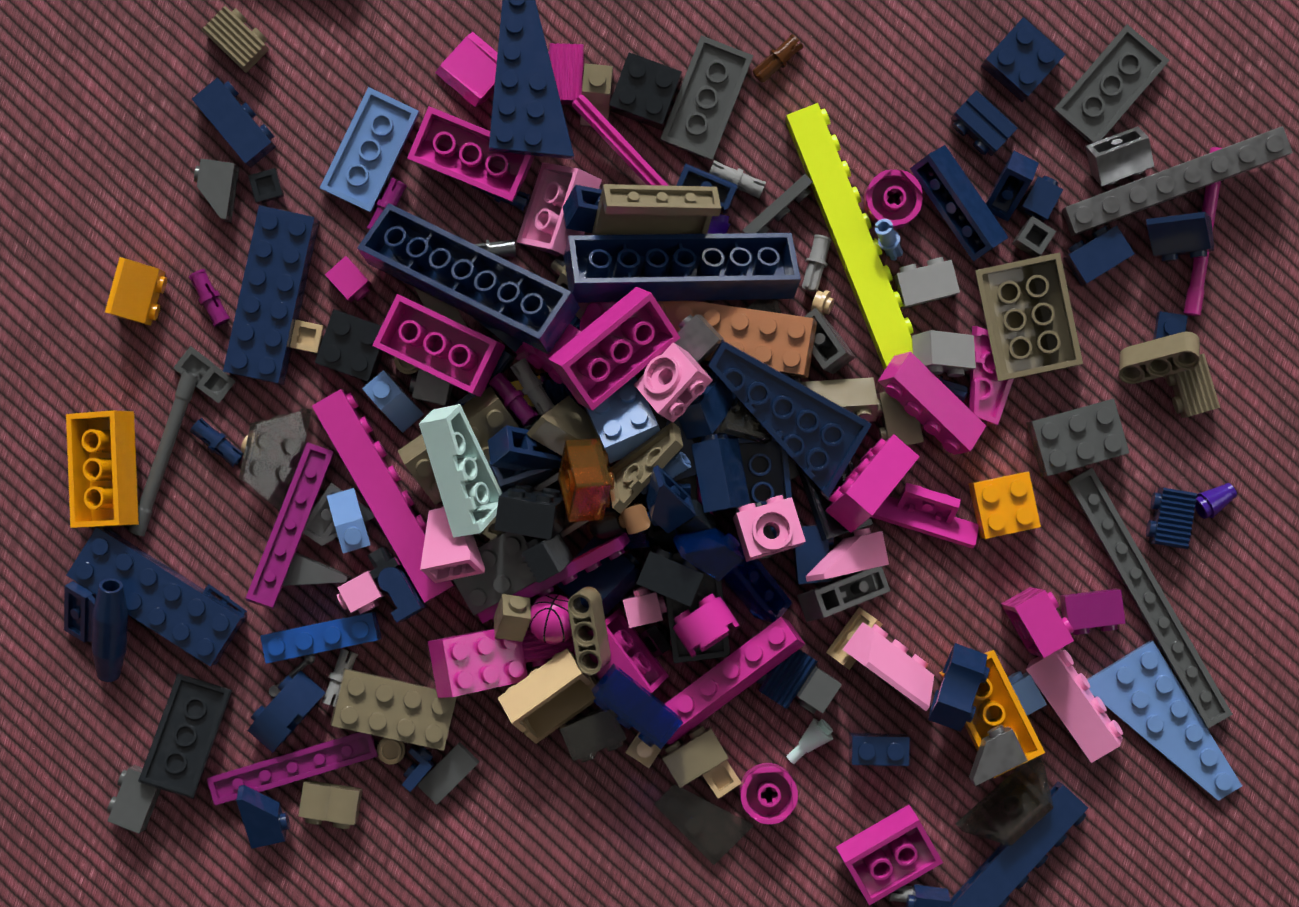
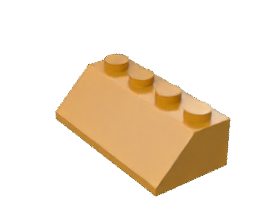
(999, 705)

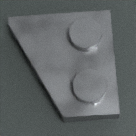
(321, 524)

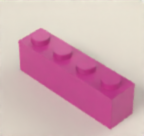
(931, 403)

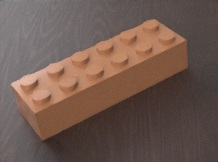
(771, 337)

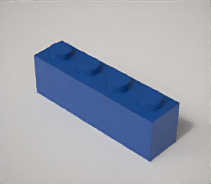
(320, 637)

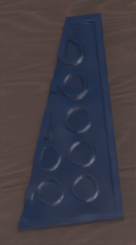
(526, 97)
(803, 422)

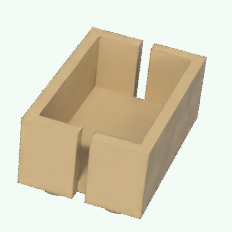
(548, 696)

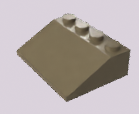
(1029, 317)

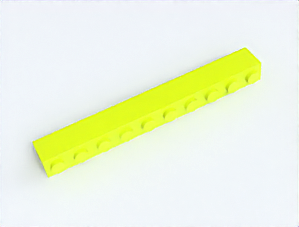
(850, 232)

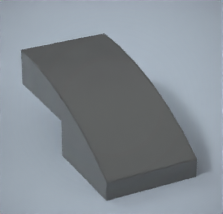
(211, 377)
(448, 773)

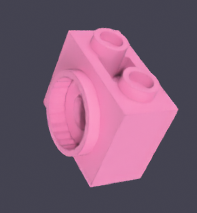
(672, 382)
(777, 513)

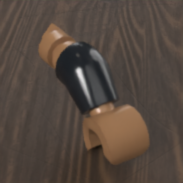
(631, 520)

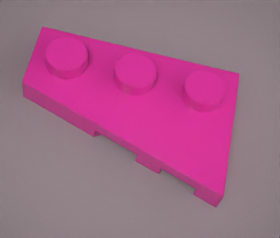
(986, 392)

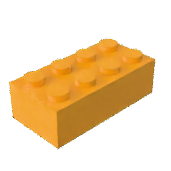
(102, 469)

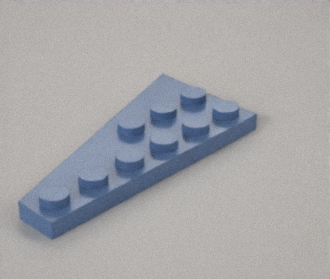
(1154, 705)

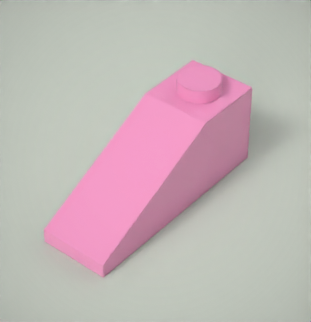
(852, 555)

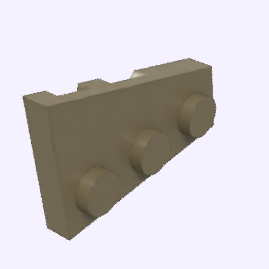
(635, 469)

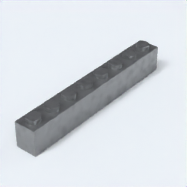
(1177, 181)

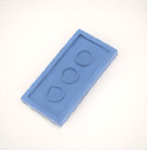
(369, 150)

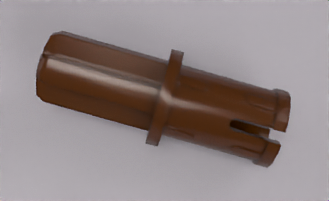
(777, 58)

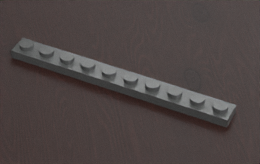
(1149, 598)

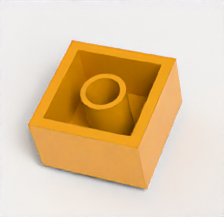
(1004, 505)

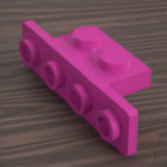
(928, 514)

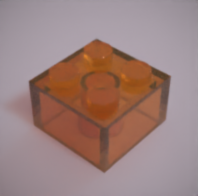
(585, 479)

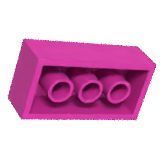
(439, 345)
(614, 348)

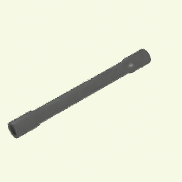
(182, 397)

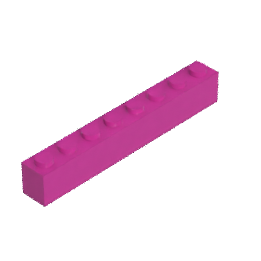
(379, 486)

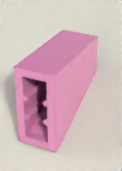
(445, 556)

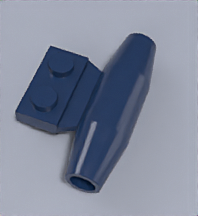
(100, 622)

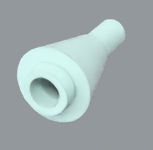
(816, 735)

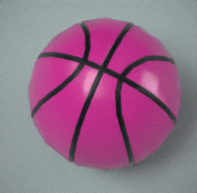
(551, 619)

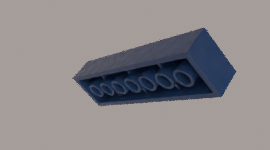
(682, 266)
(469, 278)

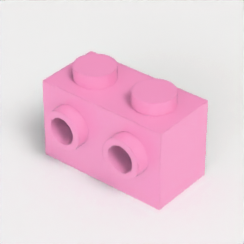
(360, 593)
(644, 607)

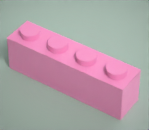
(1075, 704)

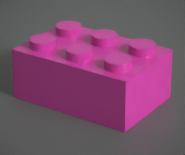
(871, 482)
(1038, 622)
(475, 663)

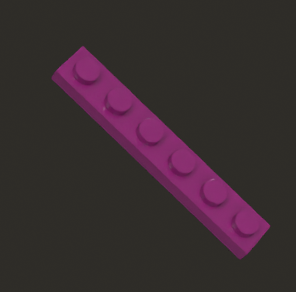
(289, 526)
(589, 561)
(293, 766)

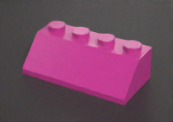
(464, 154)

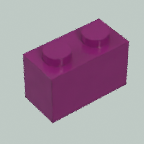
(1093, 609)

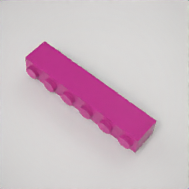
(734, 675)

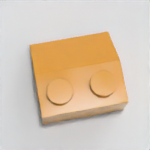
(136, 292)

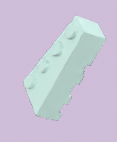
(460, 471)

